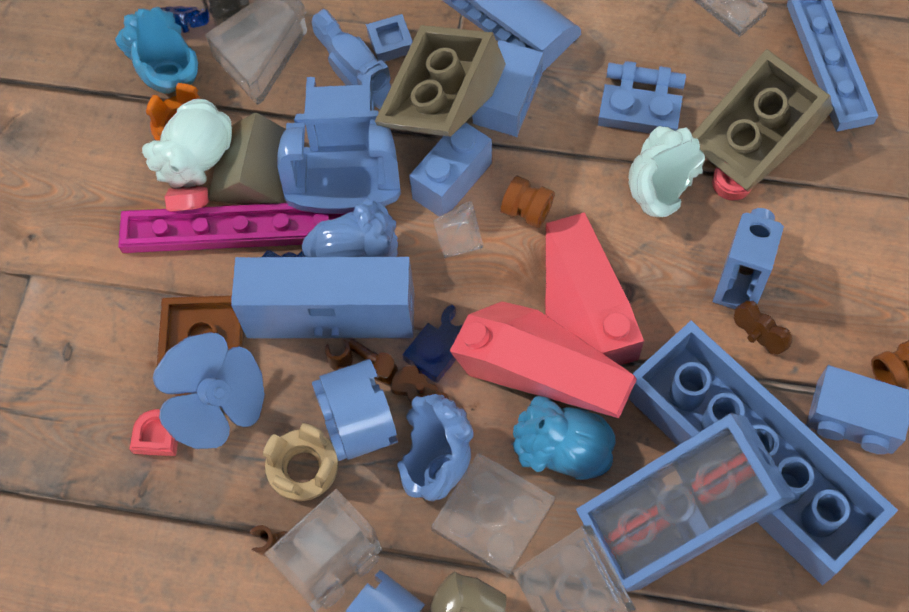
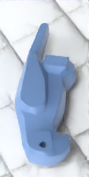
(351, 57)

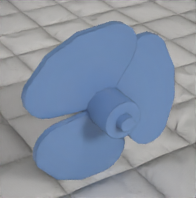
(214, 379)

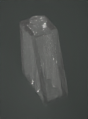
(258, 43)

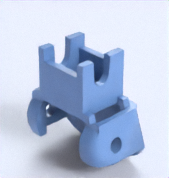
(346, 153)

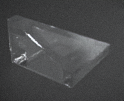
(458, 230)

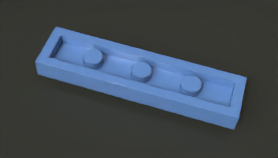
(833, 63)

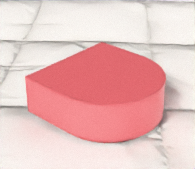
(186, 198)
(151, 437)

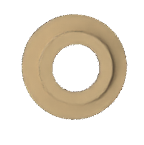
(282, 449)

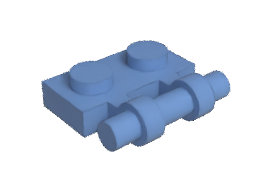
(637, 108)

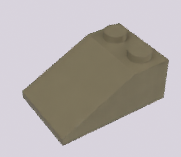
(442, 81)
(762, 120)

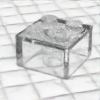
(326, 551)

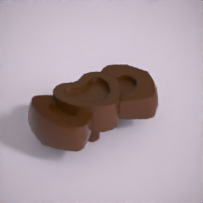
(762, 328)
(411, 383)

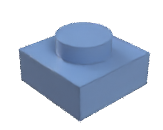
(389, 38)

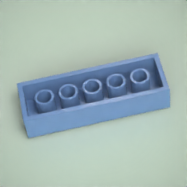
(835, 508)

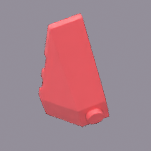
(586, 293)
(540, 357)

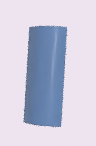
(522, 23)

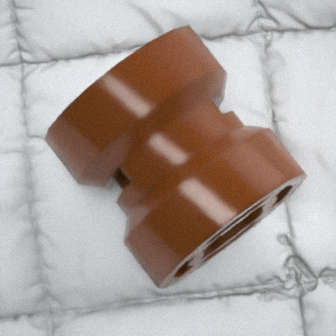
(529, 202)
(893, 367)

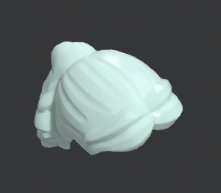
(189, 144)
(665, 170)

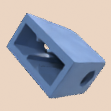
(754, 247)

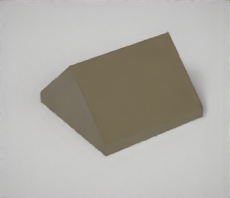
(249, 167)

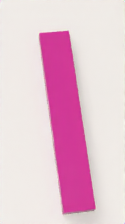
(216, 227)

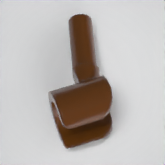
(341, 361)
(382, 362)
(273, 538)

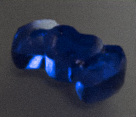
(189, 16)

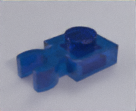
(432, 347)

